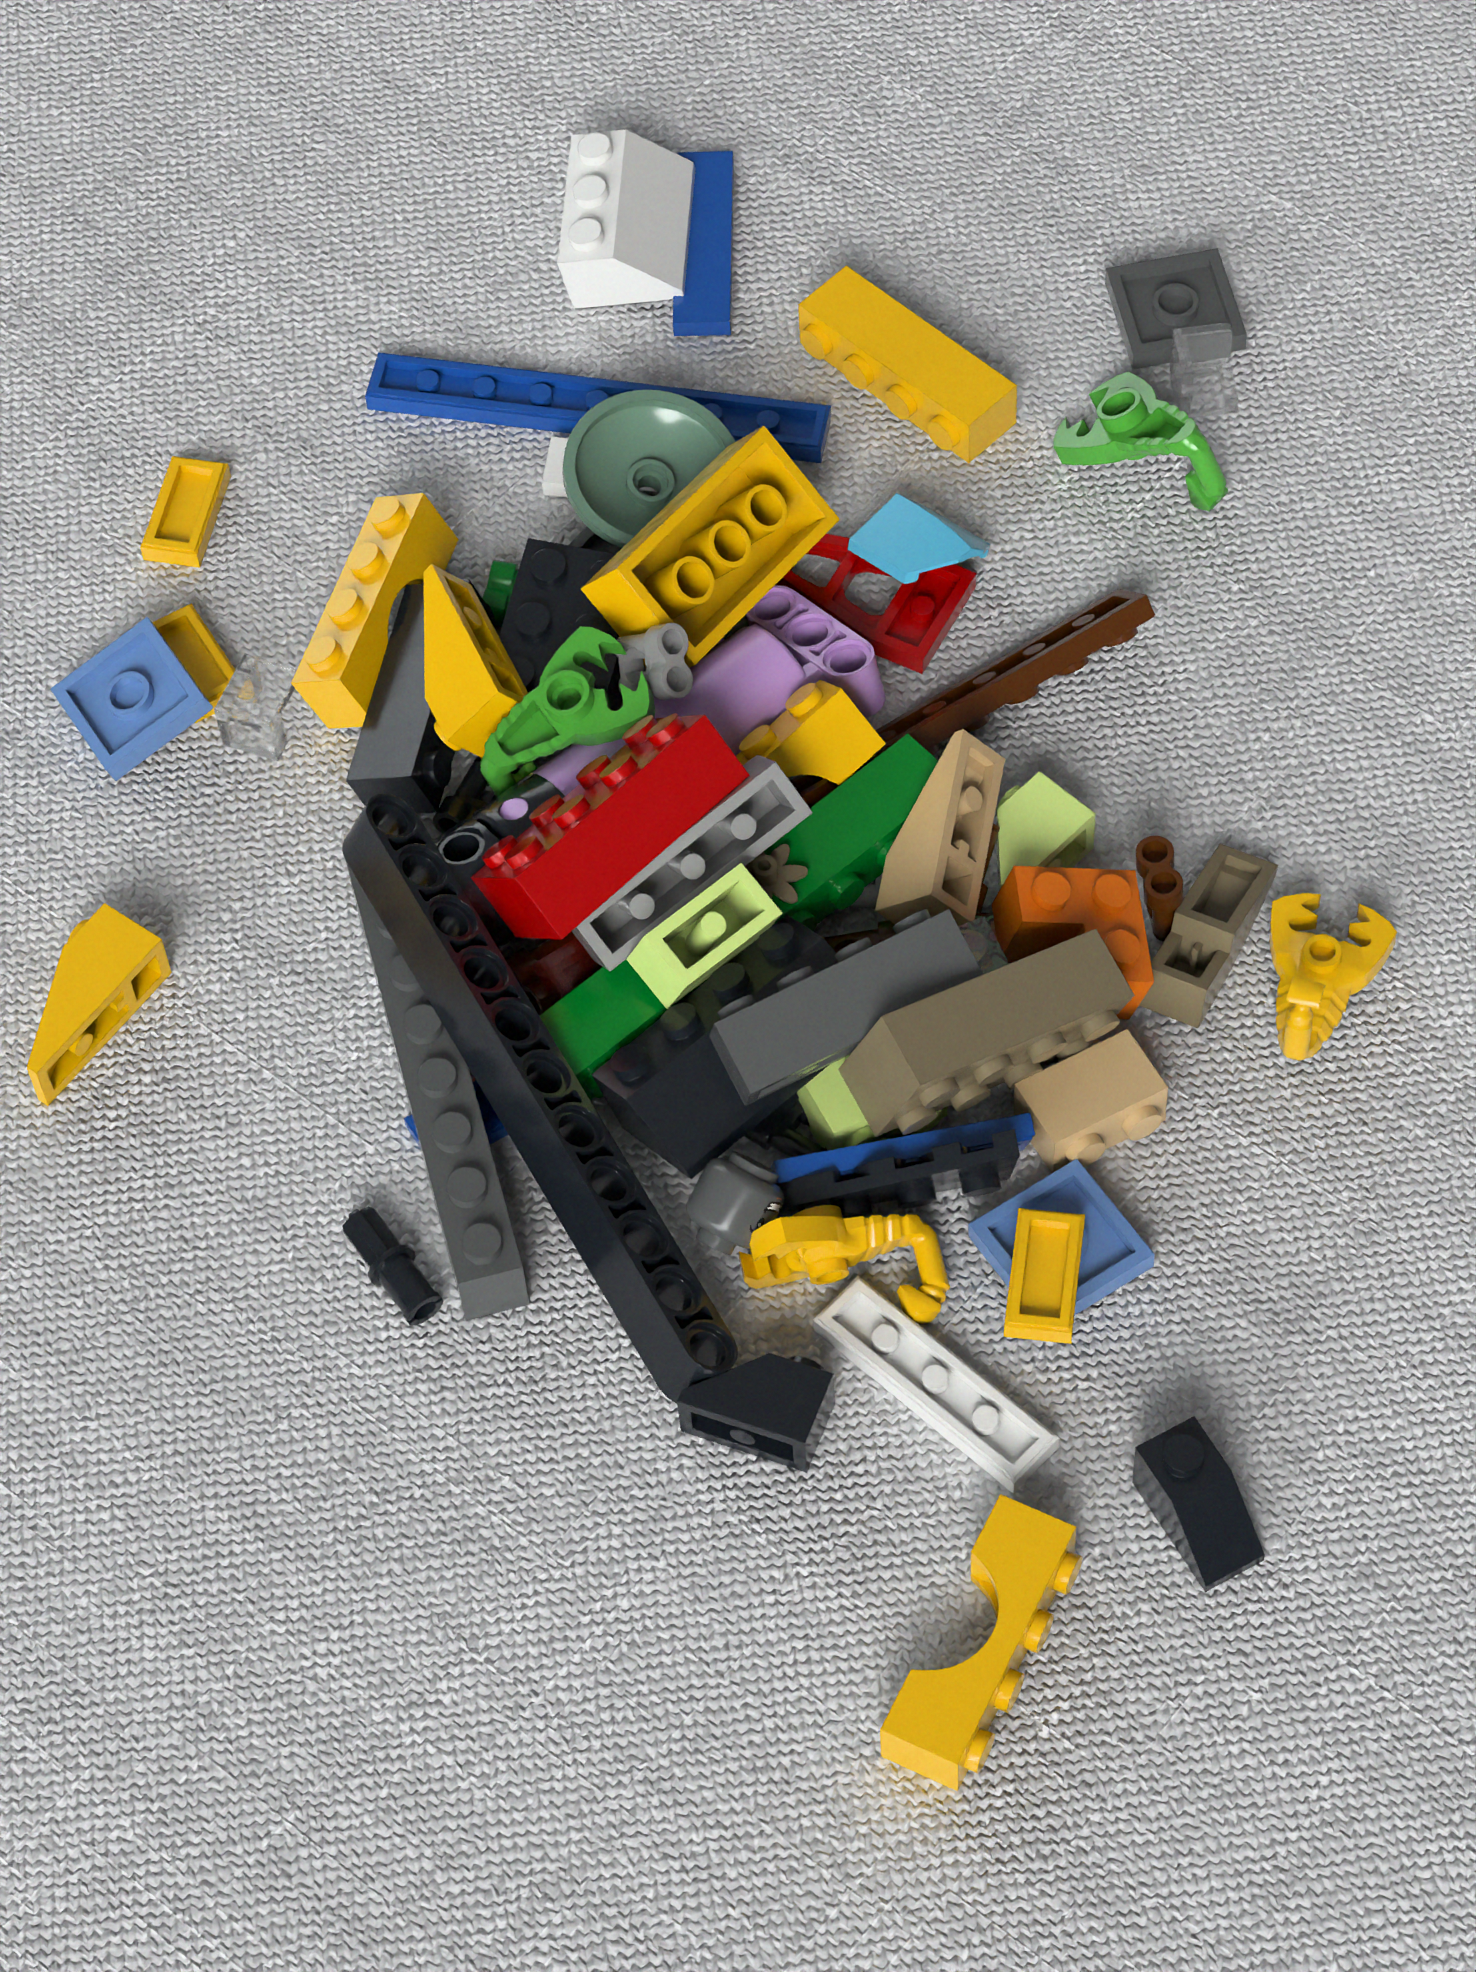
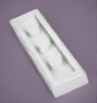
(936, 1384)

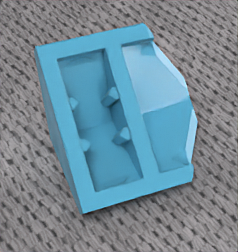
(912, 540)

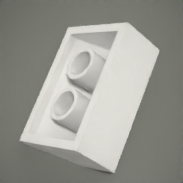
(624, 220)

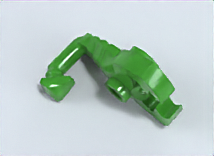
(1139, 425)
(563, 711)

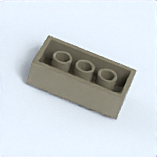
(985, 1034)

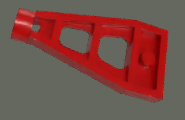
(915, 617)

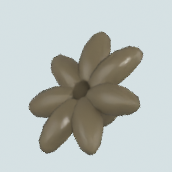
(774, 876)

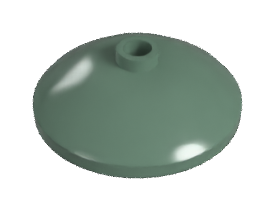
(634, 444)

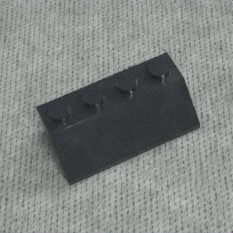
(670, 1079)

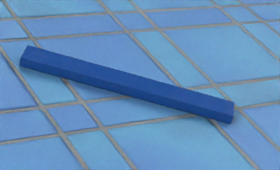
(560, 400)

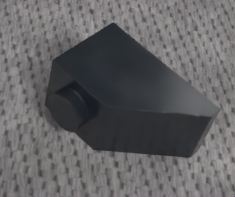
(763, 1408)
(1197, 1503)

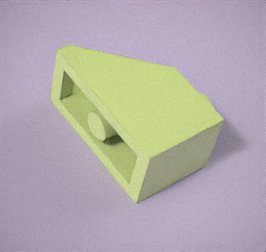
(1041, 827)

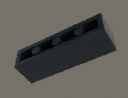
(398, 740)

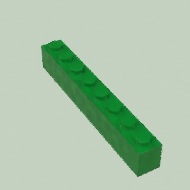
(838, 844)

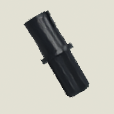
(392, 1265)

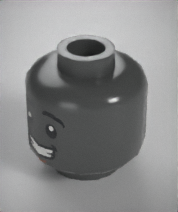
(733, 1201)

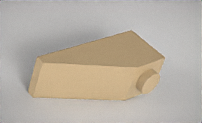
(946, 837)

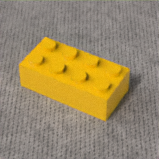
(714, 547)

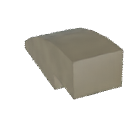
(1208, 934)

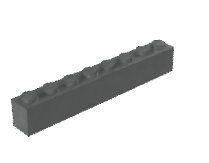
(448, 1132)

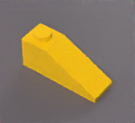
(465, 664)
(96, 988)

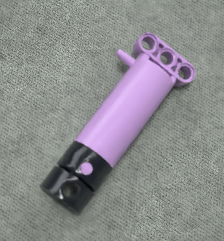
(736, 687)

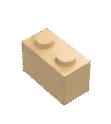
(1092, 1101)

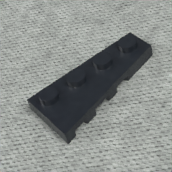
(912, 1186)

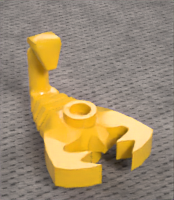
(1319, 970)
(824, 1245)

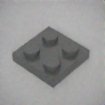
(1167, 295)

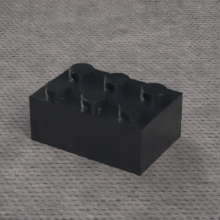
(550, 607)

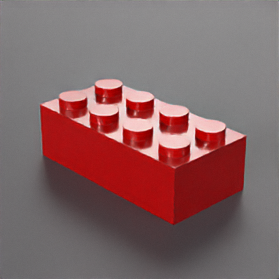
(608, 825)

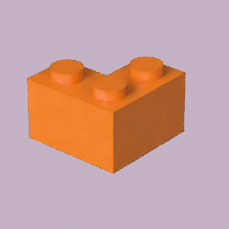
(1058, 903)

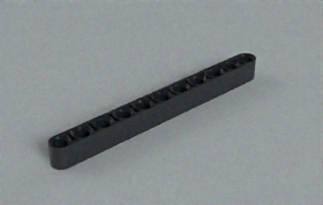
(538, 1098)

